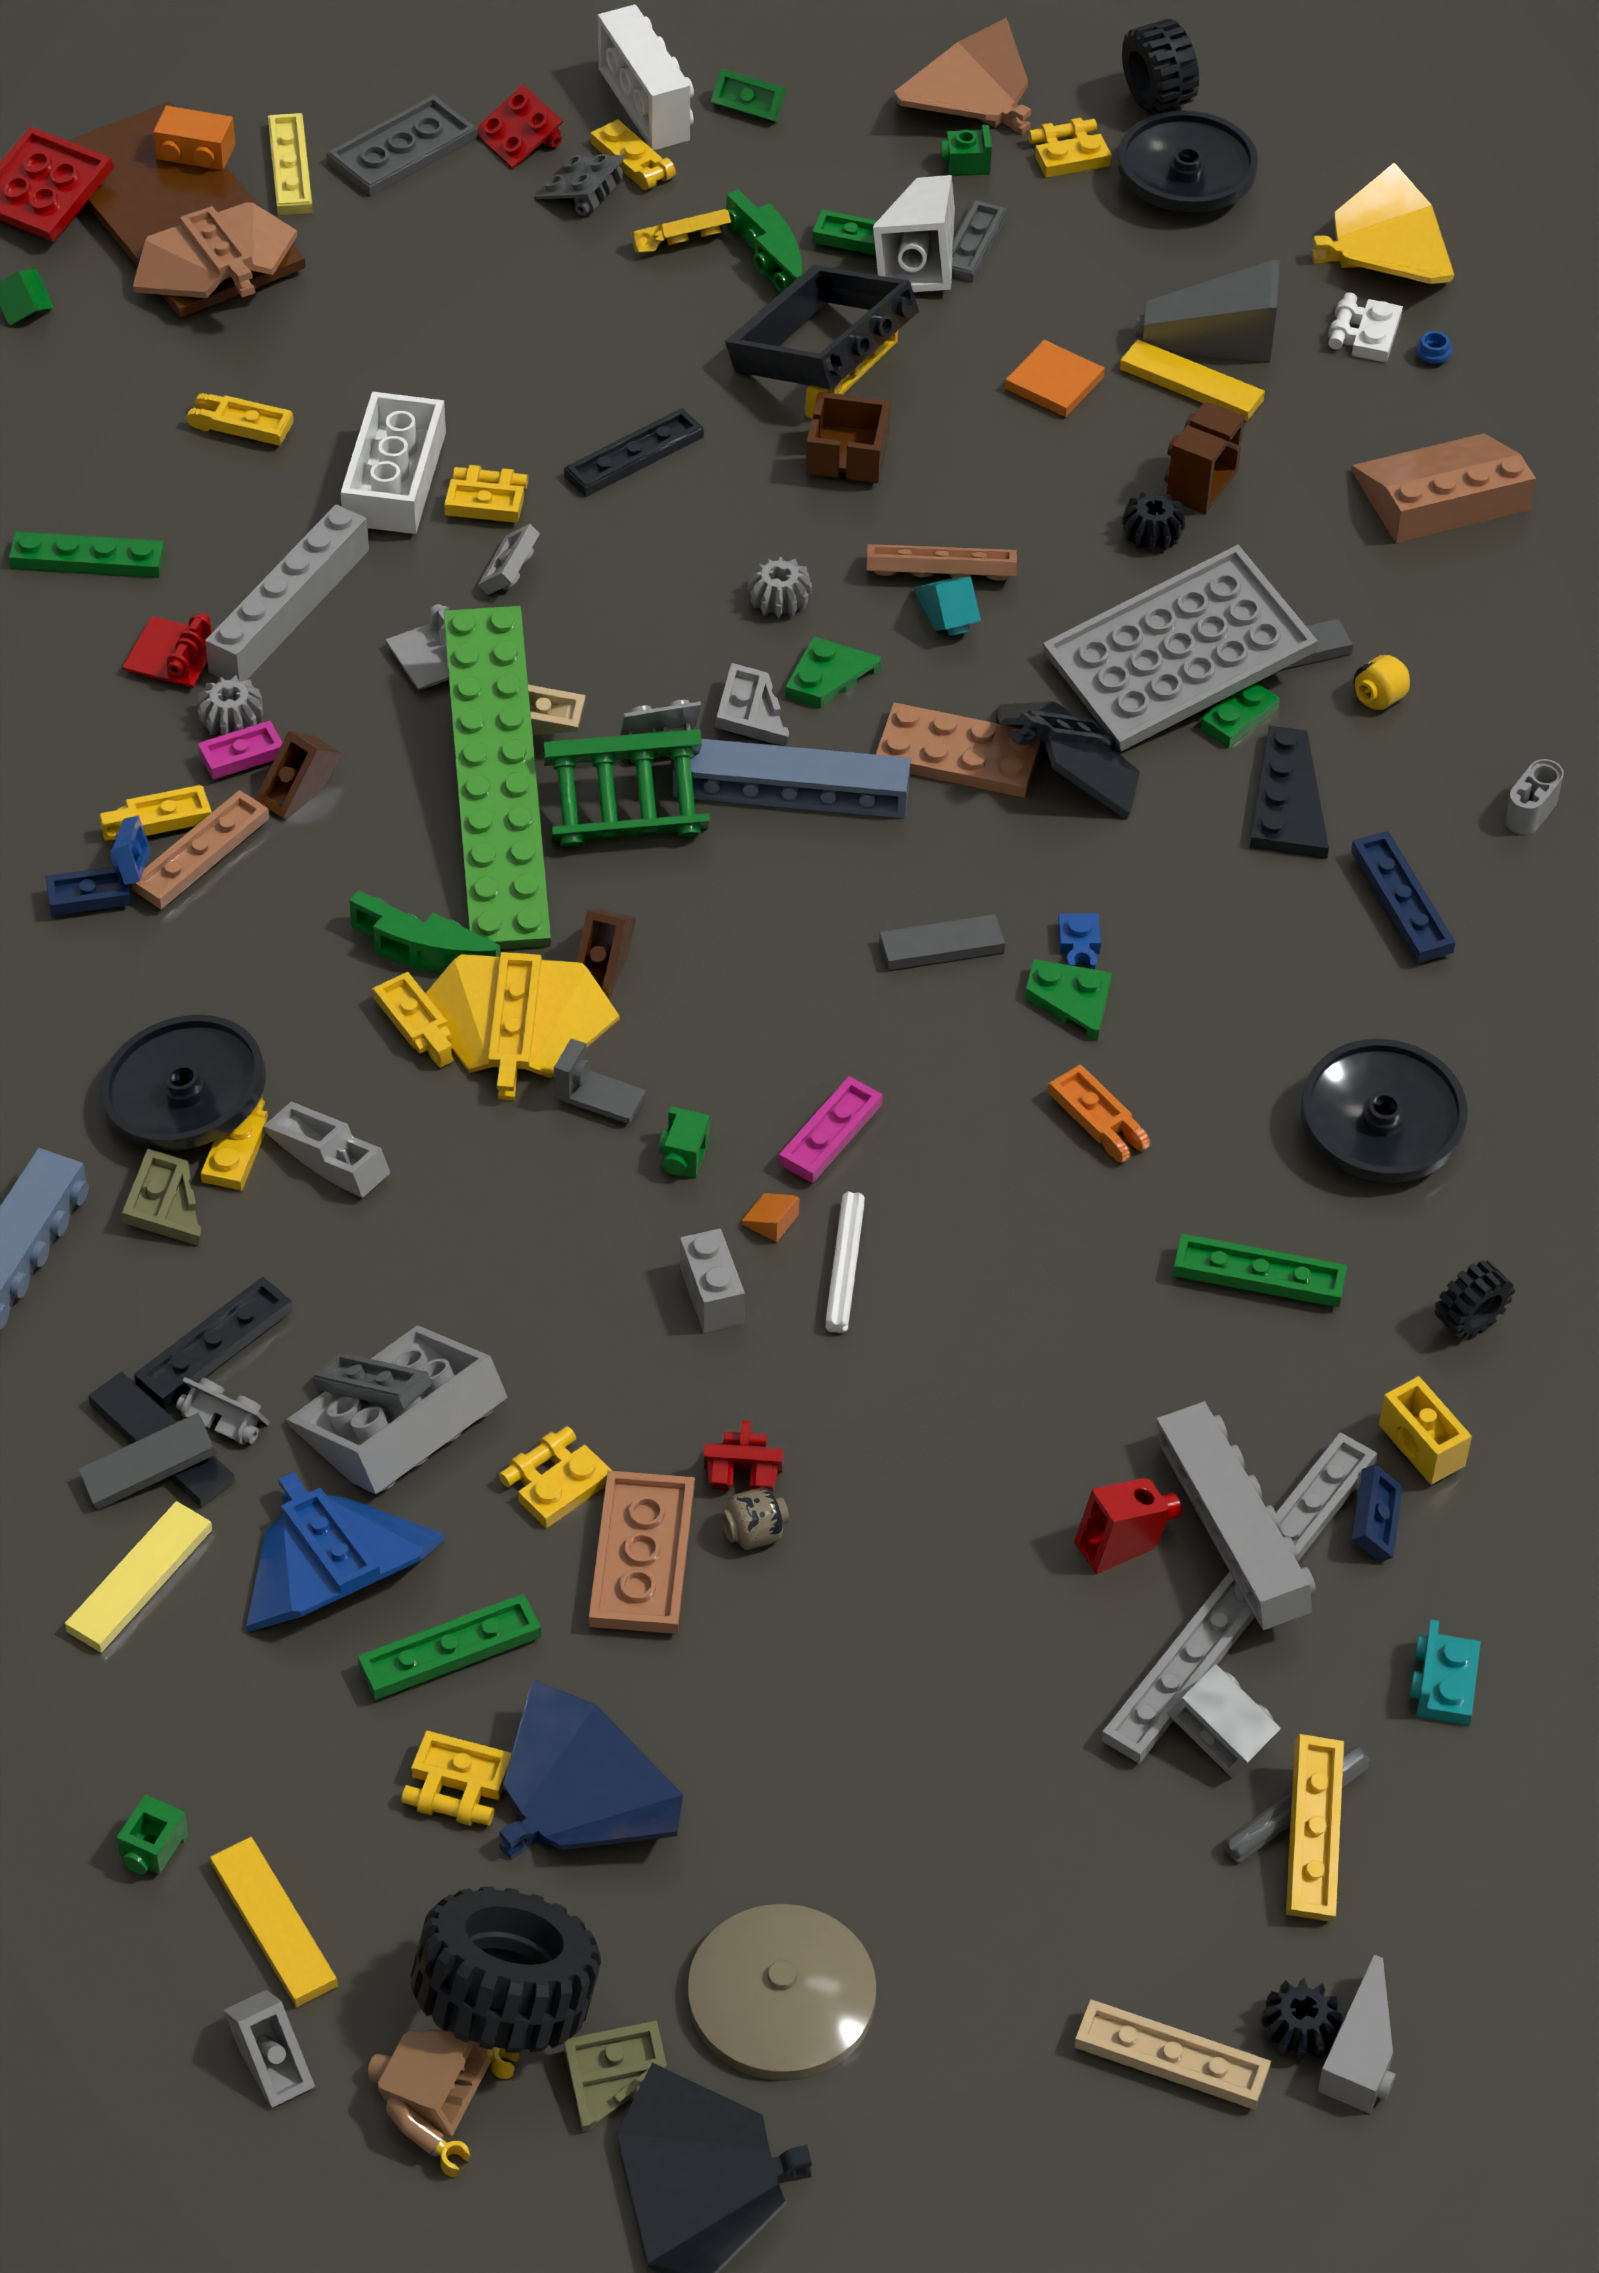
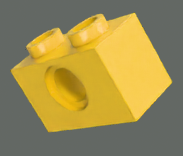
(1425, 1430)

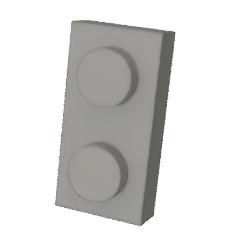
(509, 558)

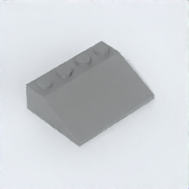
(381, 1442)

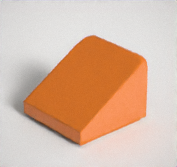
(772, 1215)

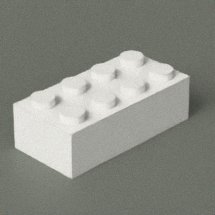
(644, 77)
(394, 461)

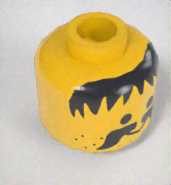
(1381, 682)

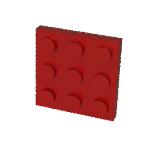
(48, 182)

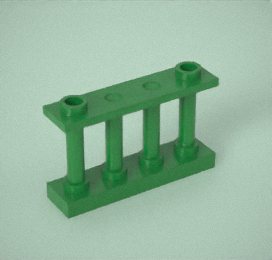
(641, 751)

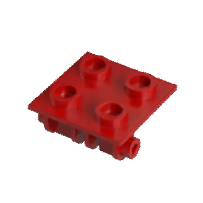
(520, 127)
(171, 650)

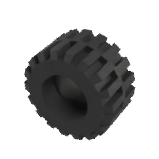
(1160, 66)

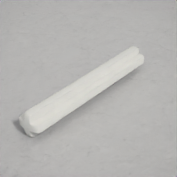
(844, 1262)

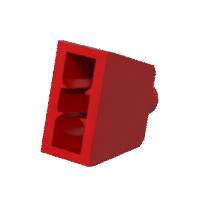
(1124, 1522)

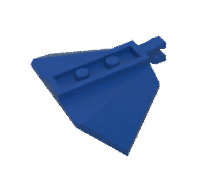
(328, 1550)

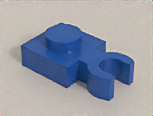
(1080, 938)

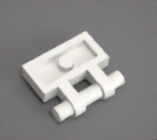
(1376, 329)

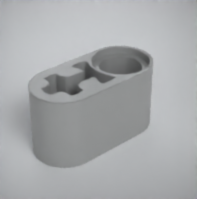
(1534, 796)

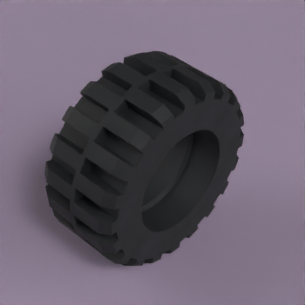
(505, 1969)

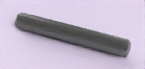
(1278, 1816)

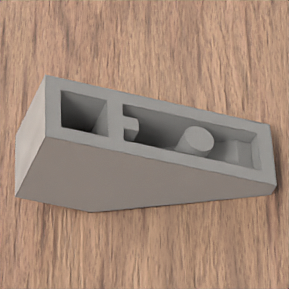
(1363, 2049)

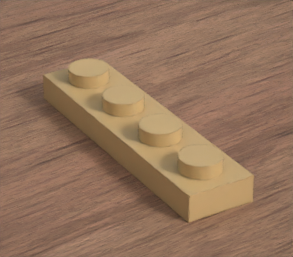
(1172, 2054)

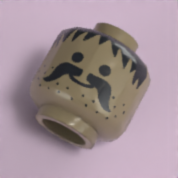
(754, 1518)

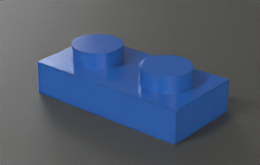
(130, 850)

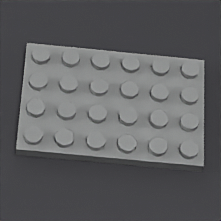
(1180, 647)

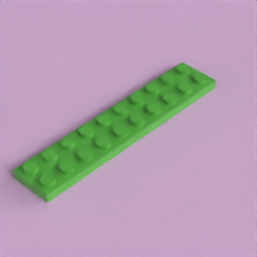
(496, 777)

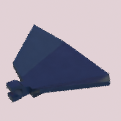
(581, 1780)

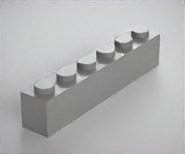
(287, 594)
(1235, 1515)

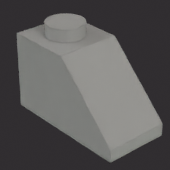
(269, 2047)

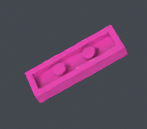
(830, 1129)

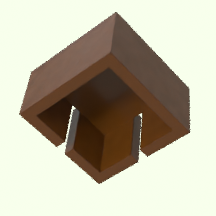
(848, 437)
(1204, 457)

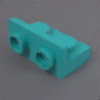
(1447, 1676)

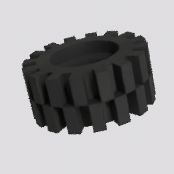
(1474, 1300)

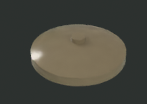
(781, 1992)

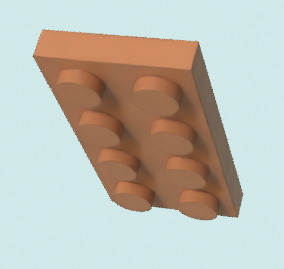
(959, 749)
(642, 1552)

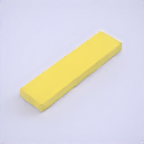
(290, 164)
(138, 1577)

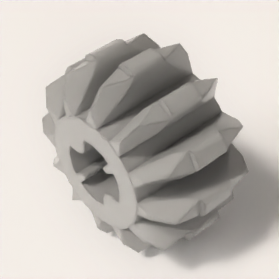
(779, 587)
(229, 706)

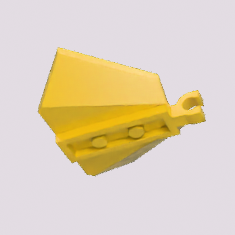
(1388, 231)
(518, 1012)

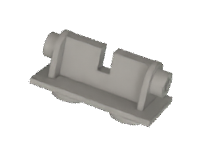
(238, 1415)

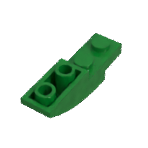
(770, 236)
(416, 943)

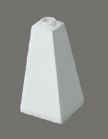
(918, 234)

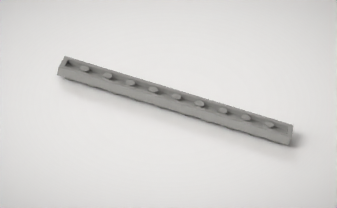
(1226, 1611)

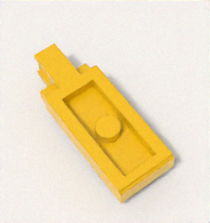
(677, 231)
(159, 812)
(415, 1017)
(235, 1153)

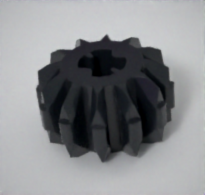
(1153, 521)
(1301, 2019)

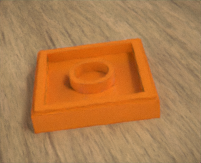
(1054, 378)

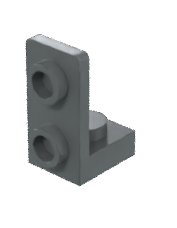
(593, 1091)

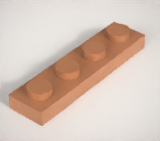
(927, 560)
(200, 849)

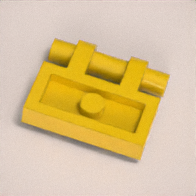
(1071, 155)
(486, 494)
(561, 1487)
(460, 1766)

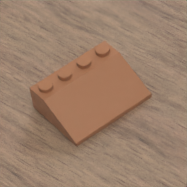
(1446, 486)

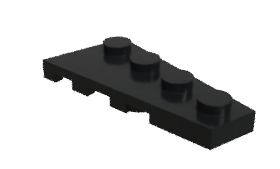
(1288, 798)

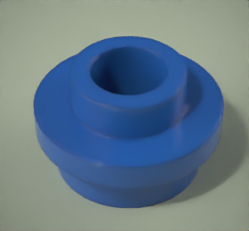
(1434, 347)

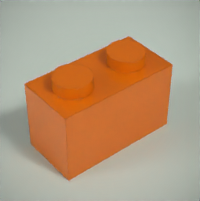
(194, 138)

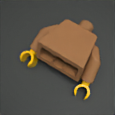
(432, 2084)

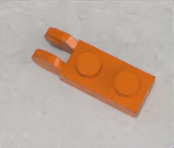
(1098, 1112)

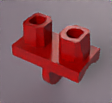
(724, 1459)

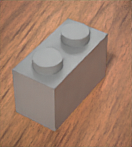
(712, 1280)
(1224, 1720)

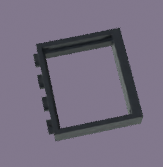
(756, 348)

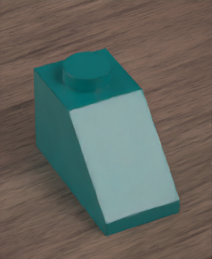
(949, 604)

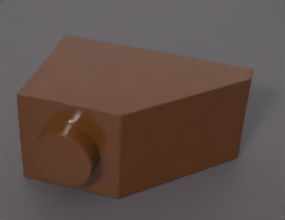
(297, 773)
(605, 946)

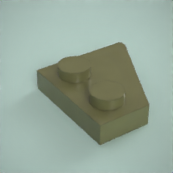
(163, 1199)
(610, 2068)

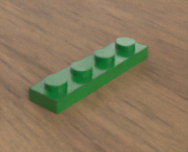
(87, 554)
(1260, 1270)
(449, 1646)

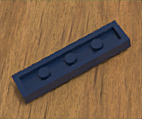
(1403, 897)

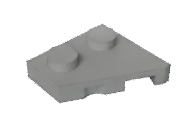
(750, 706)

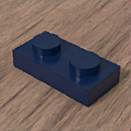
(86, 891)
(1377, 1513)

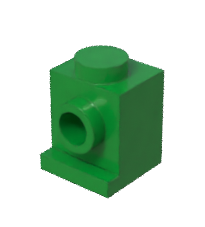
(967, 151)
(685, 1142)
(148, 1825)

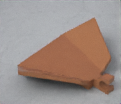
(975, 80)
(211, 248)

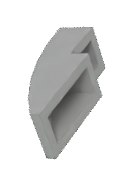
(328, 1148)

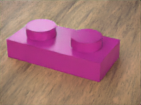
(240, 749)

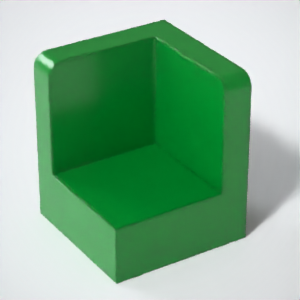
(23, 296)

